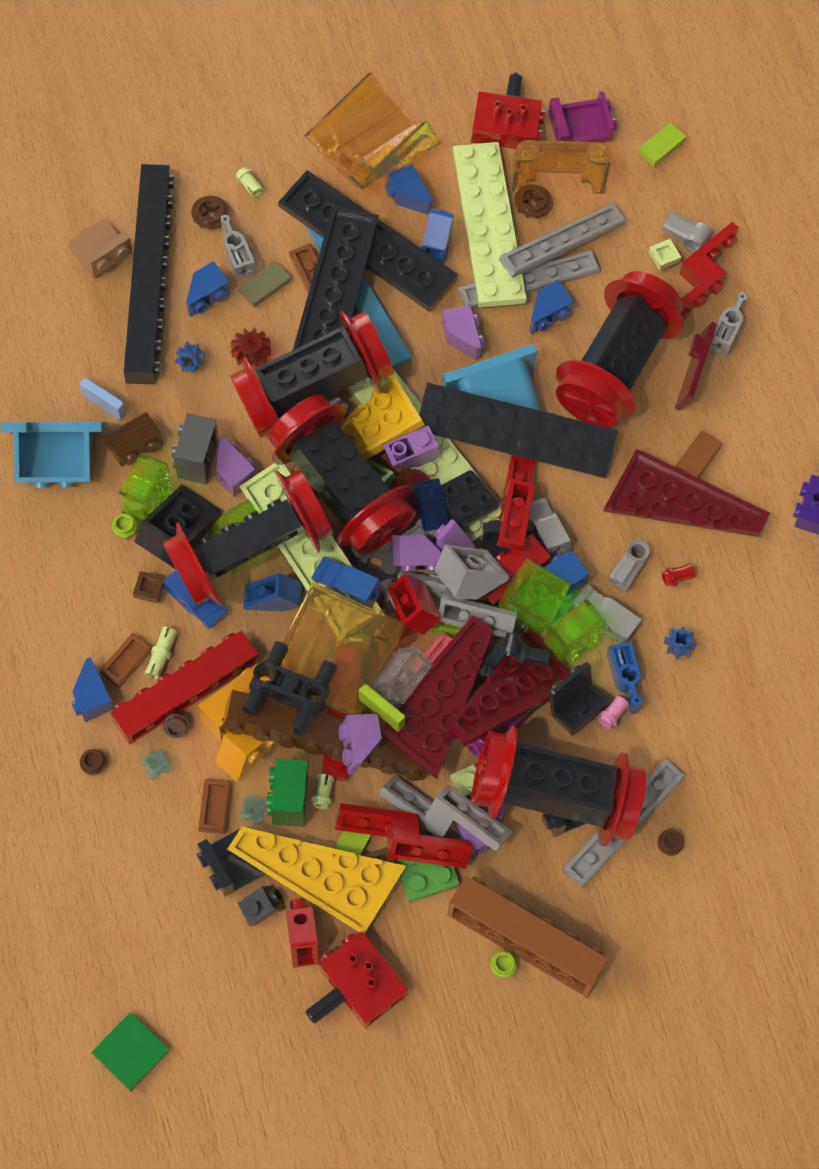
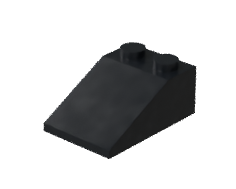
(182, 506)

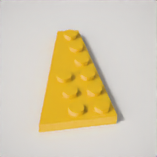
(380, 420)
(332, 879)

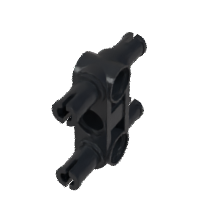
(289, 688)

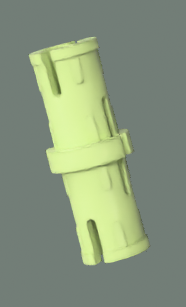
(161, 653)

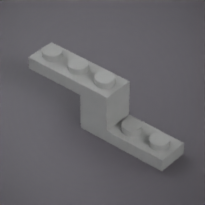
(460, 611)
(445, 811)

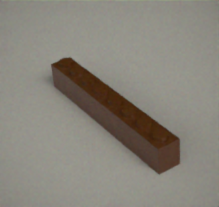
(321, 737)

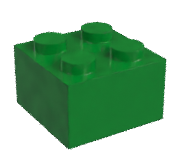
(289, 792)

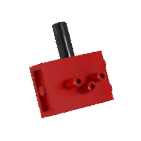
(507, 117)
(359, 980)

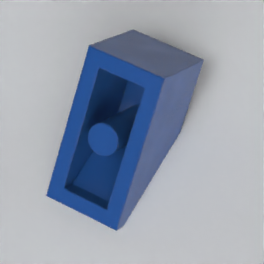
(408, 190)
(273, 594)
(90, 693)

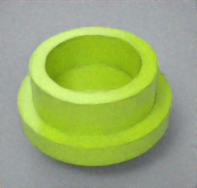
(124, 526)
(503, 964)

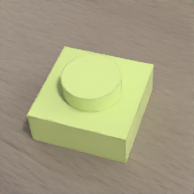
(664, 254)
(463, 780)

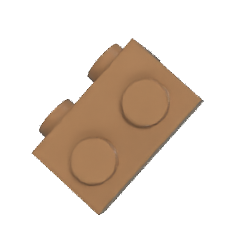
(100, 247)

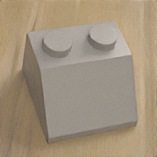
(469, 571)

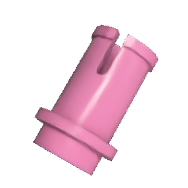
(610, 716)

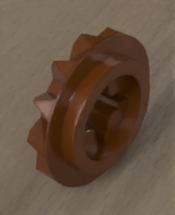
(538, 194)
(212, 203)

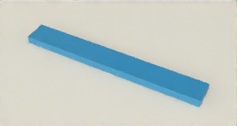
(367, 302)

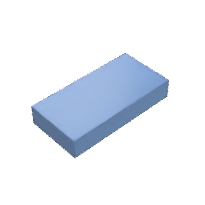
(102, 398)

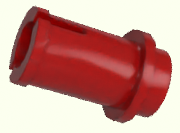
(678, 574)

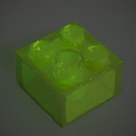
(145, 487)
(575, 633)

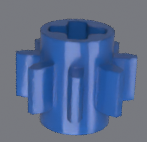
(190, 350)
(679, 649)

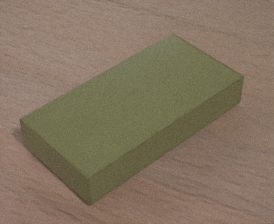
(264, 284)

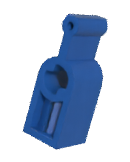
(348, 581)
(208, 612)
(621, 664)

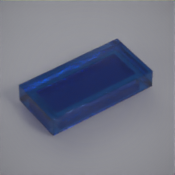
(431, 504)

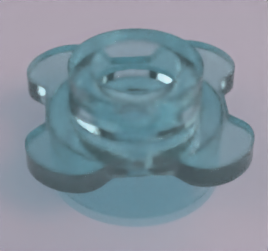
(150, 759)
(252, 802)

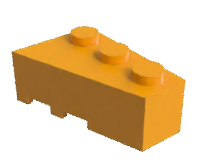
(213, 708)
(241, 753)

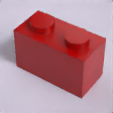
(414, 604)

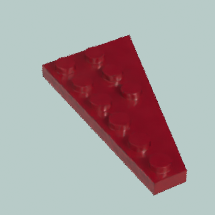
(670, 495)
(508, 693)
(440, 698)

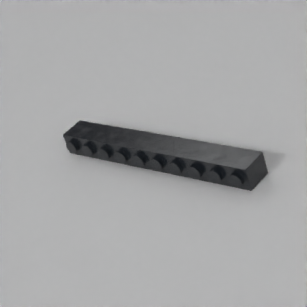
(147, 275)

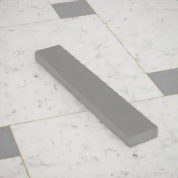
(562, 240)
(562, 269)
(593, 855)

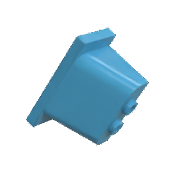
(500, 378)
(53, 451)

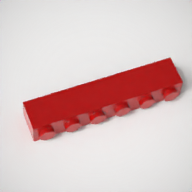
(184, 687)

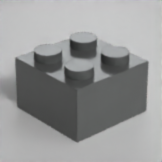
(195, 448)

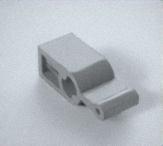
(237, 251)
(728, 326)
(548, 528)
(620, 621)

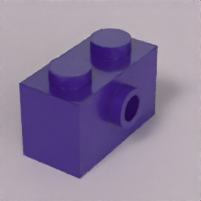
(808, 511)

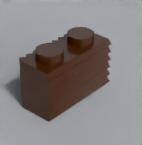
(133, 438)

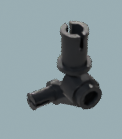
(513, 646)

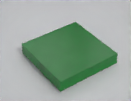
(130, 1051)

